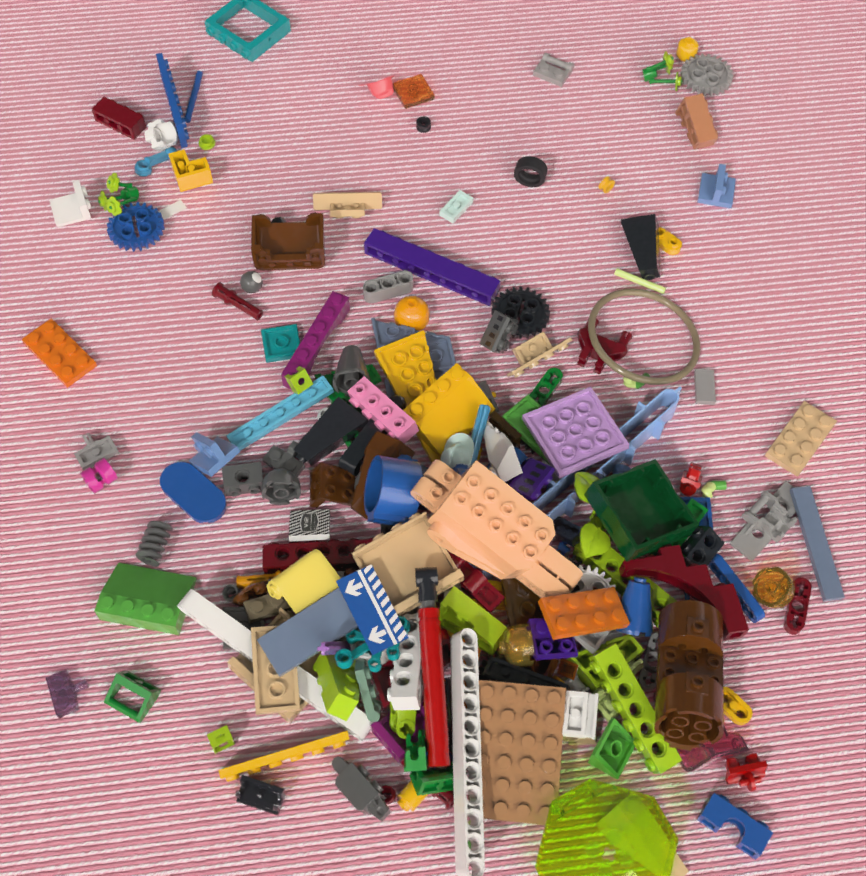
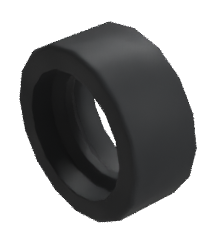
(534, 164)

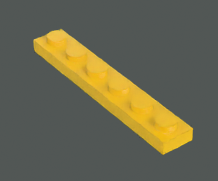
(275, 759)

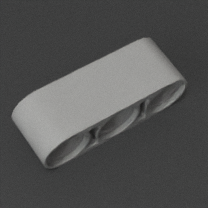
(388, 287)

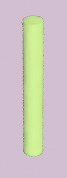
(638, 280)

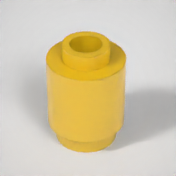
(408, 798)

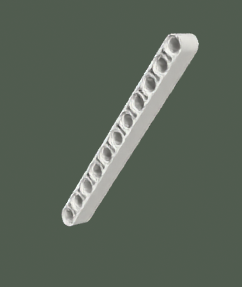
(239, 639)
(462, 760)

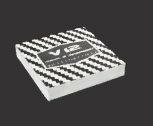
(309, 525)

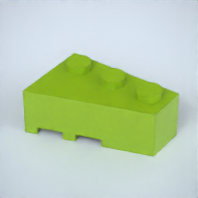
(461, 612)
(629, 648)
(338, 686)

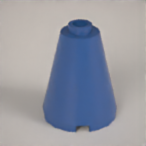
(638, 607)

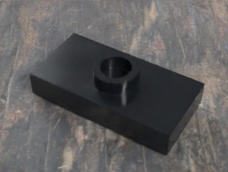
(566, 531)

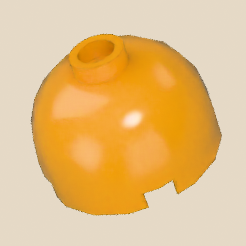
(412, 312)

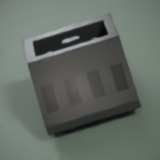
(499, 332)

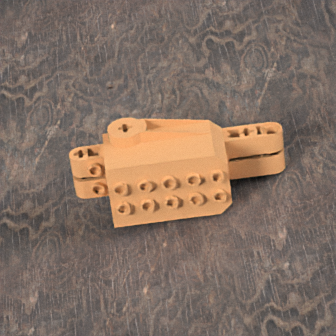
(494, 528)

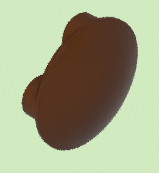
(255, 589)

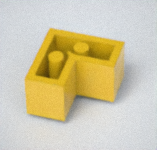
(190, 173)

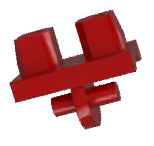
(691, 479)
(746, 774)

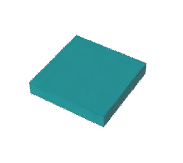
(280, 342)

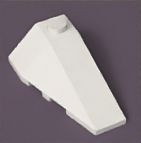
(501, 454)

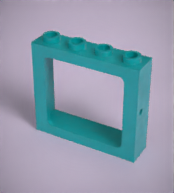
(248, 50)

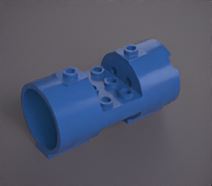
(389, 487)

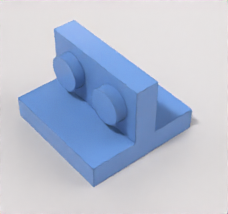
(717, 189)
(212, 453)

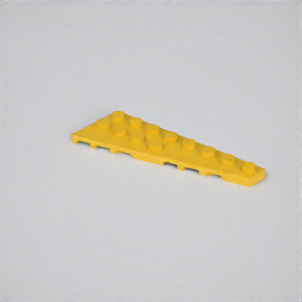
(408, 371)

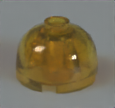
(773, 587)
(517, 645)

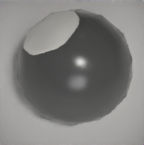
(251, 282)

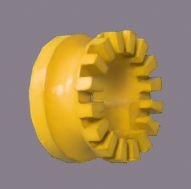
(606, 184)

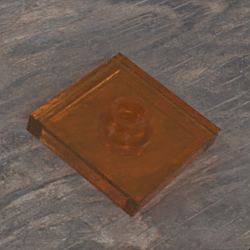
(413, 91)

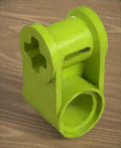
(402, 721)

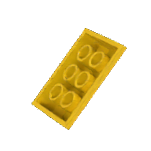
(447, 408)

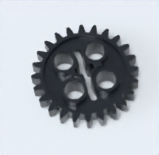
(536, 317)

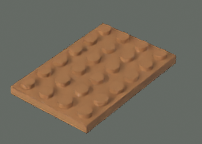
(520, 749)

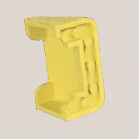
(304, 581)

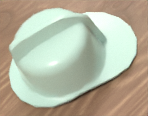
(458, 450)

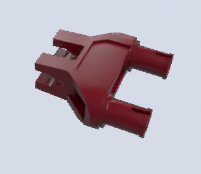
(614, 350)

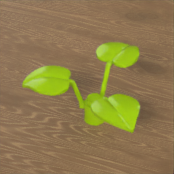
(592, 537)

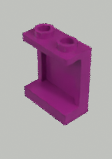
(390, 740)

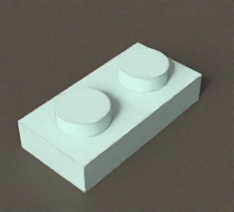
(456, 206)

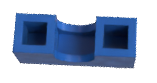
(753, 833)

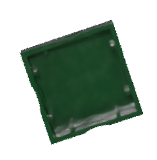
(641, 510)

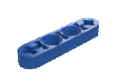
(726, 575)

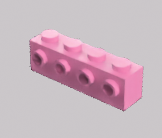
(382, 410)

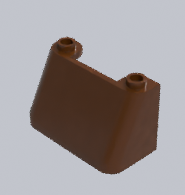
(288, 243)

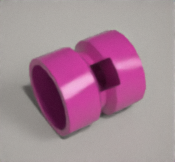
(105, 472)

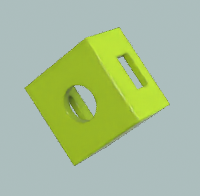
(293, 380)
(219, 737)

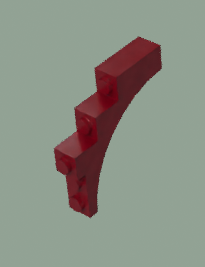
(695, 581)

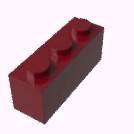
(119, 118)

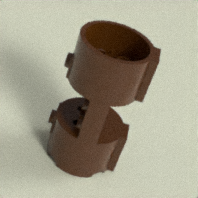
(689, 675)

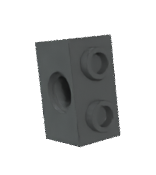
(235, 473)

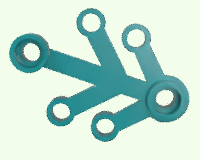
(349, 656)

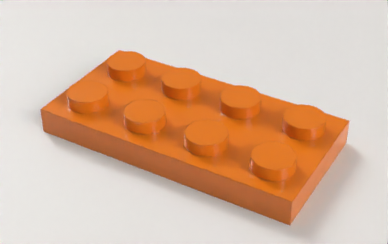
(59, 352)
(583, 613)

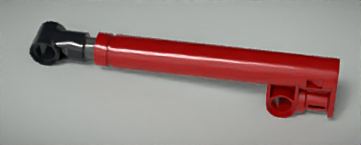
(432, 669)

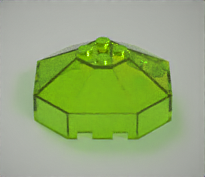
(602, 817)

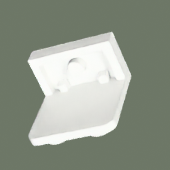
(71, 207)

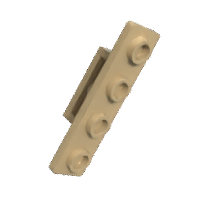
(347, 203)
(534, 350)

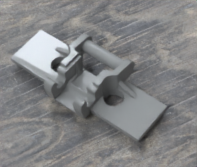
(771, 526)

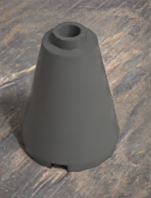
(349, 369)

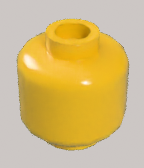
(687, 48)

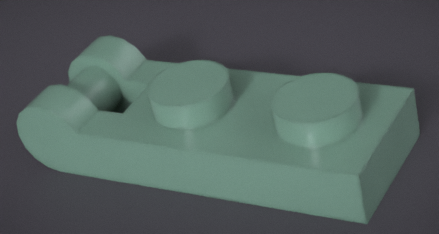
(368, 691)

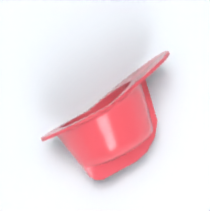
(381, 88)

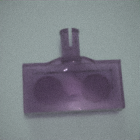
(64, 693)

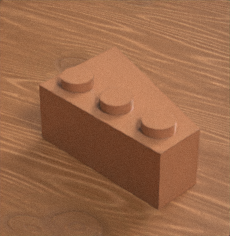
(698, 121)

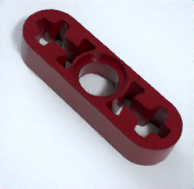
(791, 612)

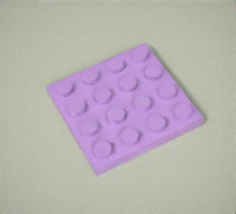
(575, 432)

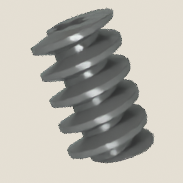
(152, 542)

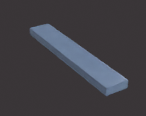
(817, 544)

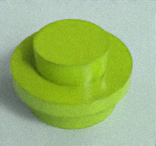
(206, 142)

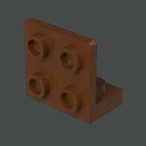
(331, 484)

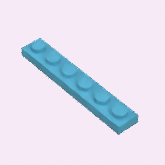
(280, 414)

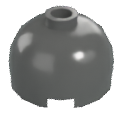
(280, 486)

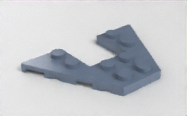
(439, 346)

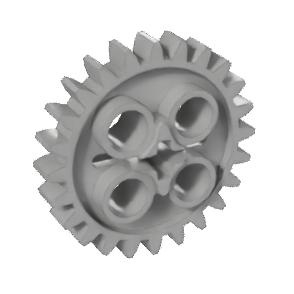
(706, 75)

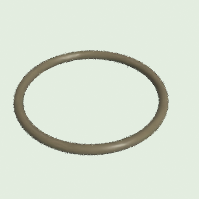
(626, 373)

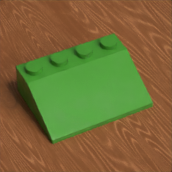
(144, 598)

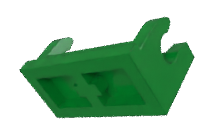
(415, 753)
(433, 781)

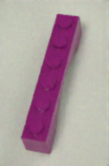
(327, 320)

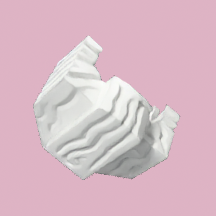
(161, 135)

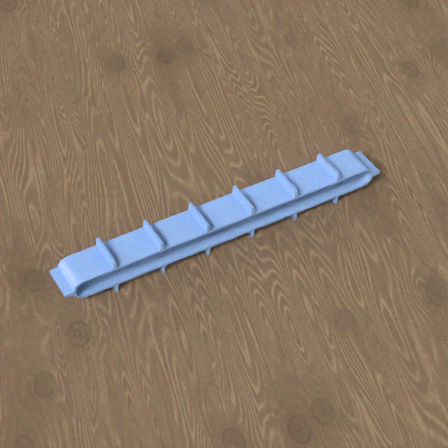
(667, 398)

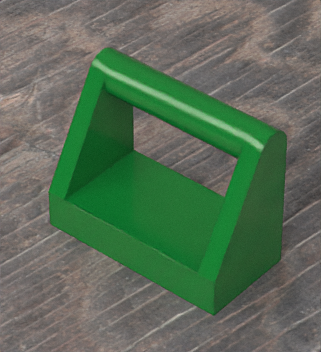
(137, 686)

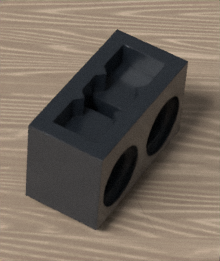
(702, 551)

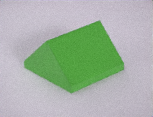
(612, 749)

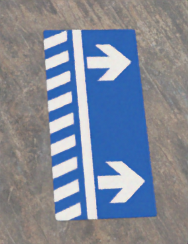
(372, 609)

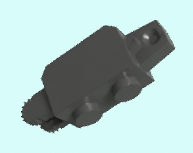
(359, 789)

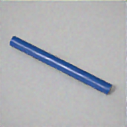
(193, 96)

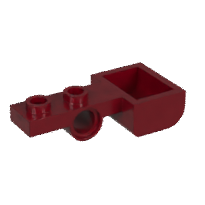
(478, 585)

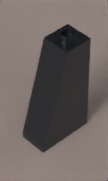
(643, 239)
(330, 432)

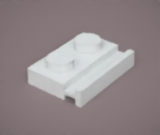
(580, 714)

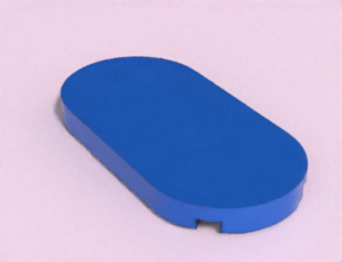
(193, 492)

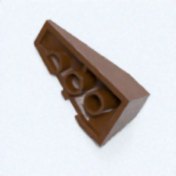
(378, 445)

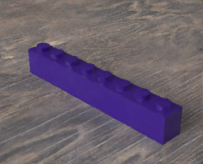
(432, 267)

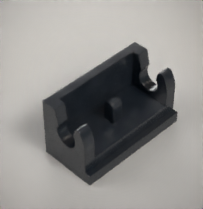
(260, 795)

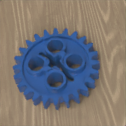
(149, 224)

